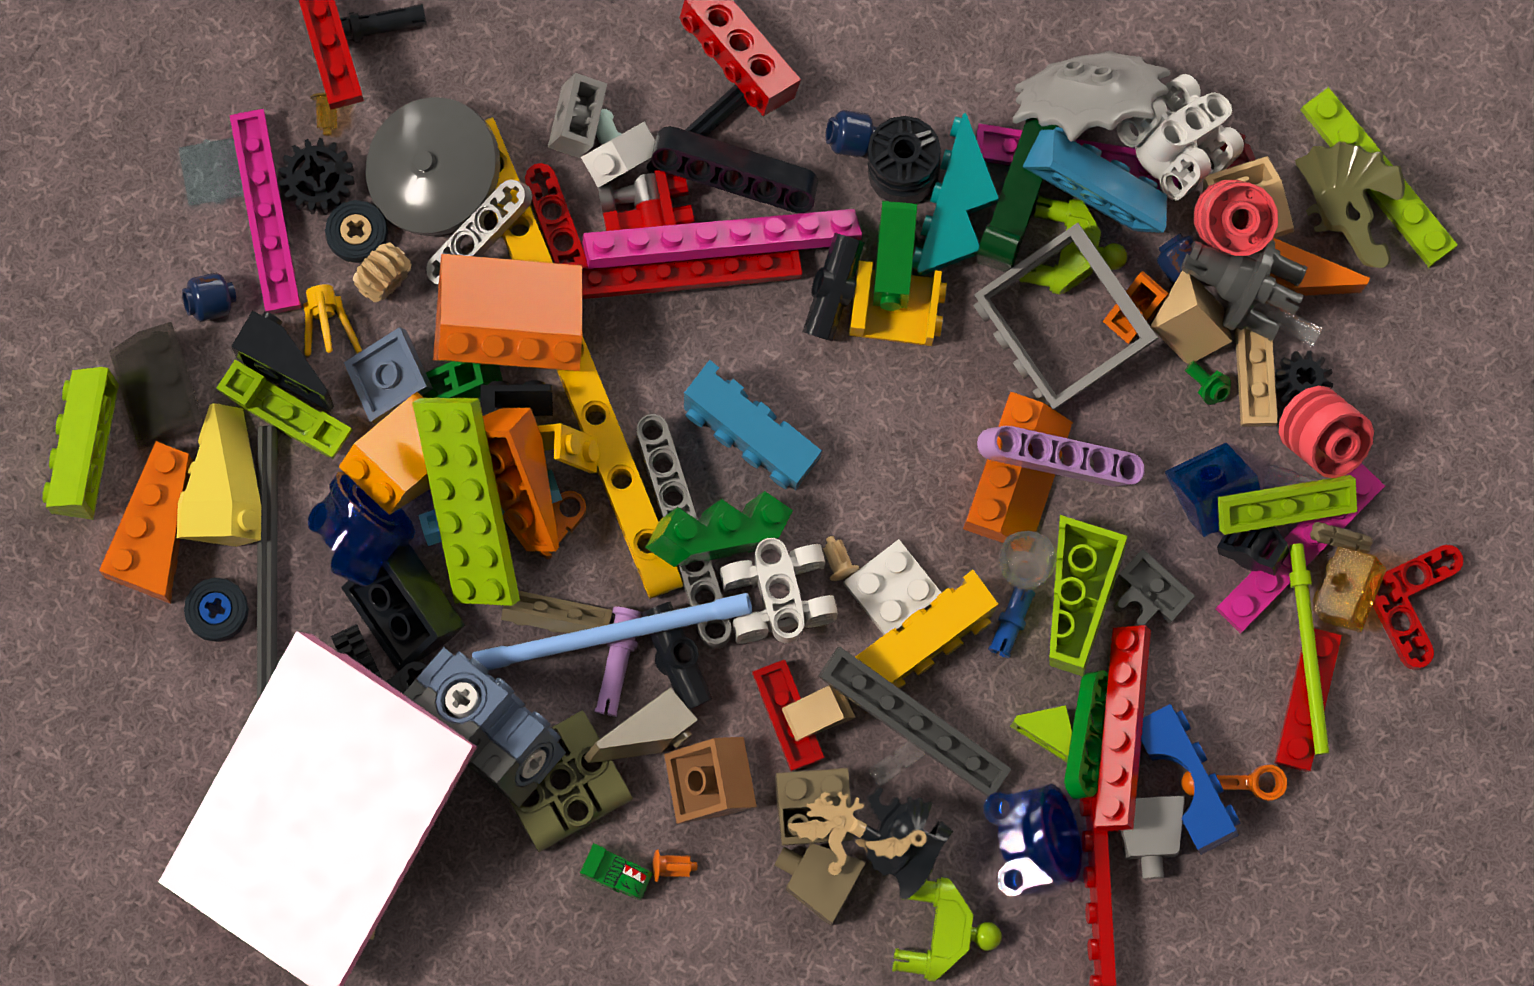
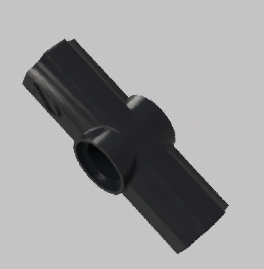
(833, 287)
(683, 675)

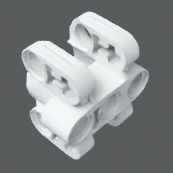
(1183, 137)
(811, 612)

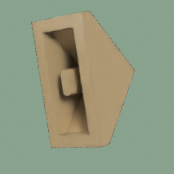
(817, 712)

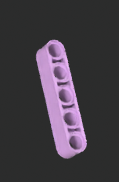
(1046, 456)

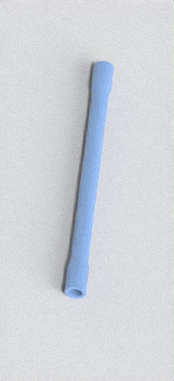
(718, 610)

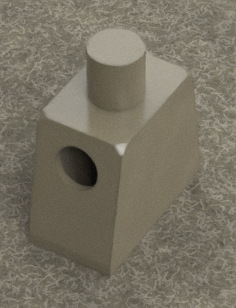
(814, 884)

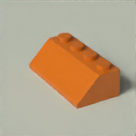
(1009, 495)

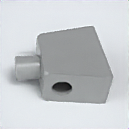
(1154, 833)

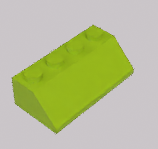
(81, 443)

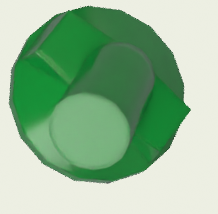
(1214, 387)

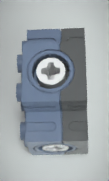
(511, 742)

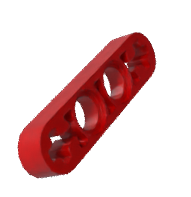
(559, 226)

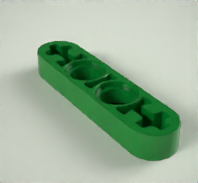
(1084, 769)

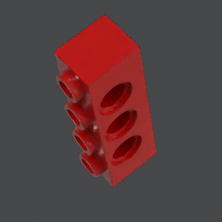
(755, 55)

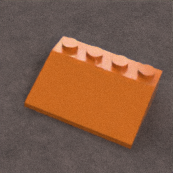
(509, 313)

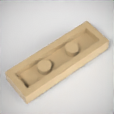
(1255, 379)

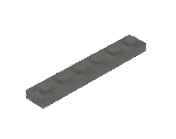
(914, 722)

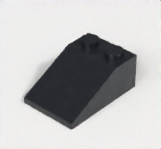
(272, 353)

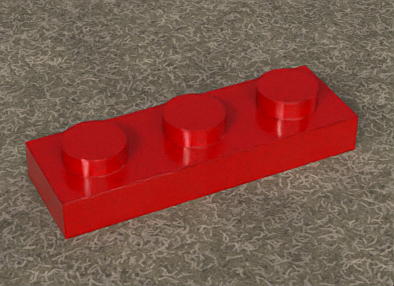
(777, 691)

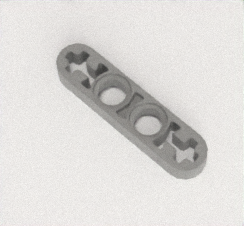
(475, 226)

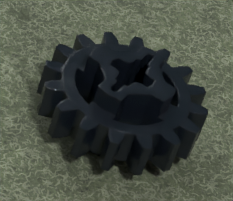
(329, 172)

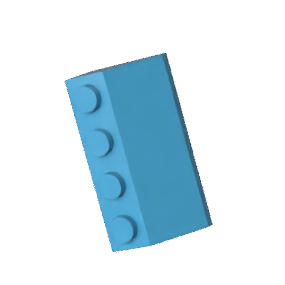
(1097, 181)

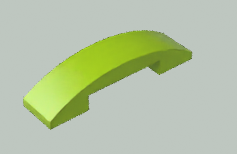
(283, 410)

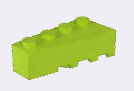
(1083, 584)

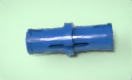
(1011, 622)

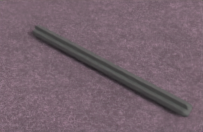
(267, 556)

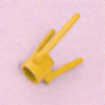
(322, 303)

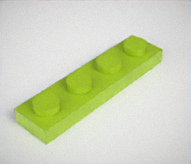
(1287, 504)

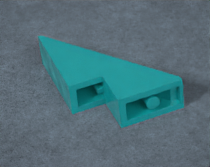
(963, 191)

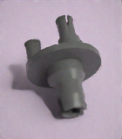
(1246, 282)

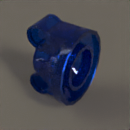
(358, 530)
(1036, 838)

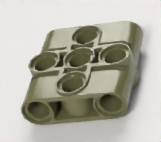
(604, 785)

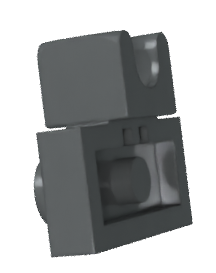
(1152, 590)

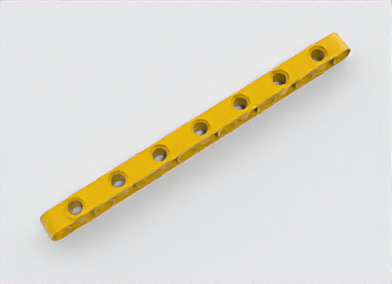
(587, 396)

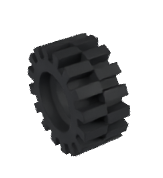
(353, 644)

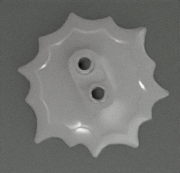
(1091, 92)

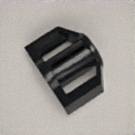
(1253, 548)

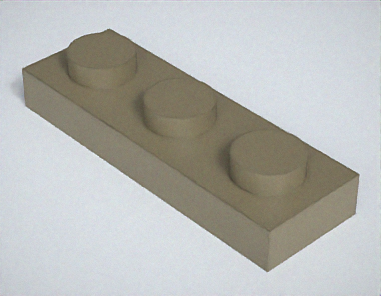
(555, 614)

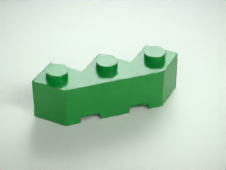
(719, 531)

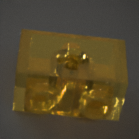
(1361, 576)

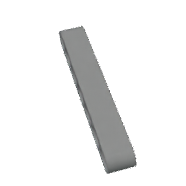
(674, 481)

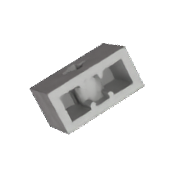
(577, 115)

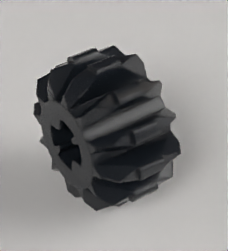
(1298, 367)

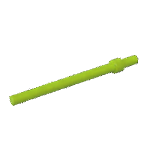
(1301, 580)

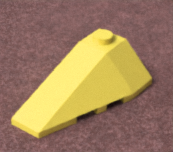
(222, 489)

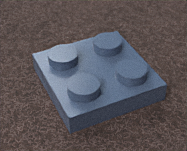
(387, 374)

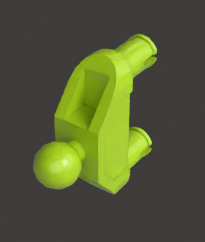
(1072, 265)
(950, 932)

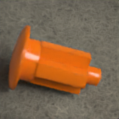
(672, 865)

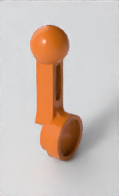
(1245, 782)

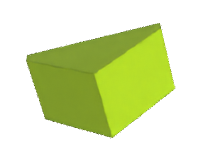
(1048, 729)

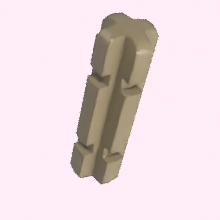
(1340, 537)

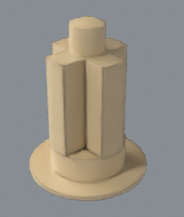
(838, 559)

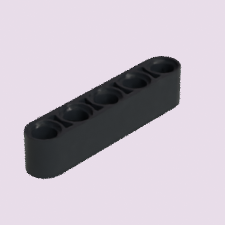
(734, 169)

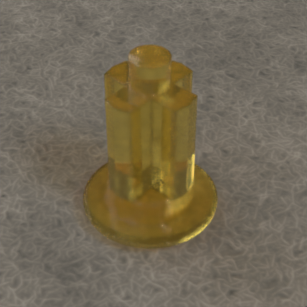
(325, 117)

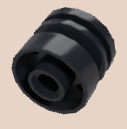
(904, 160)

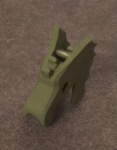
(1340, 178)

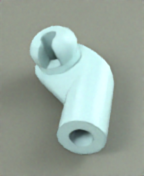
(606, 128)

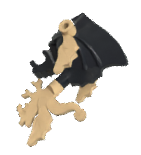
(896, 846)

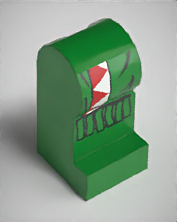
(615, 872)

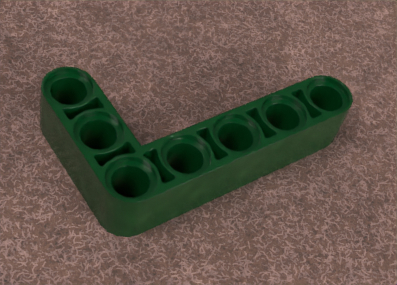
(1015, 205)

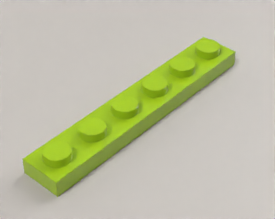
(1407, 214)

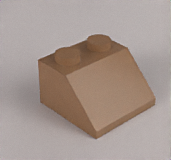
(710, 779)

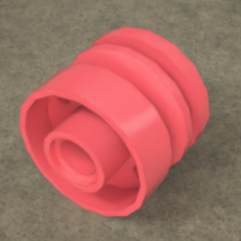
(1256, 217)
(1326, 431)

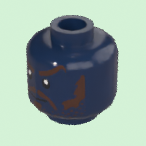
(1173, 255)
(208, 297)

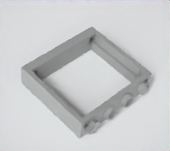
(1007, 338)

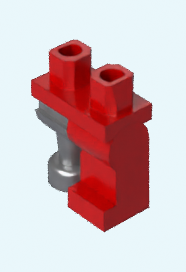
(652, 202)

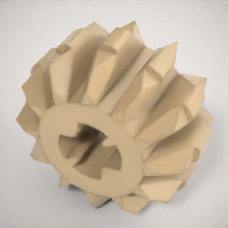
(382, 272)

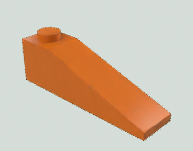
(522, 477)

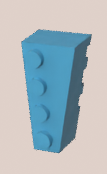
(749, 428)

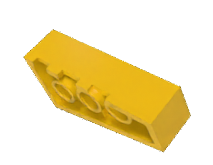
(931, 631)

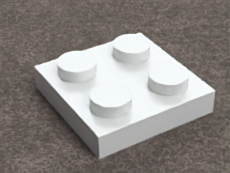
(892, 587)

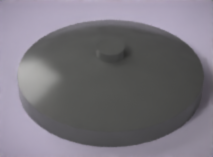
(432, 166)

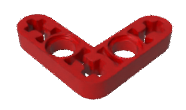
(1402, 590)

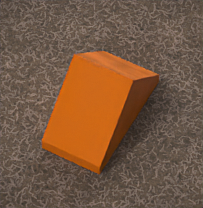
(1147, 297)

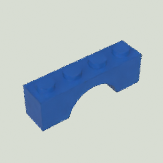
(1206, 818)

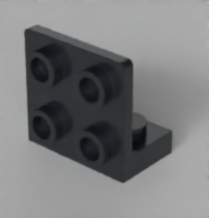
(531, 394)

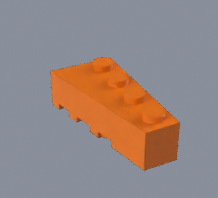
(146, 540)

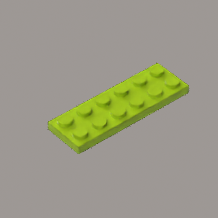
(466, 500)

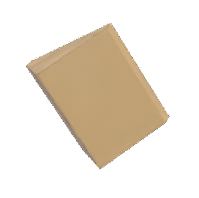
(1191, 320)

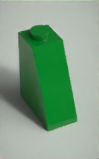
(894, 255)

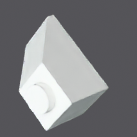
(620, 154)

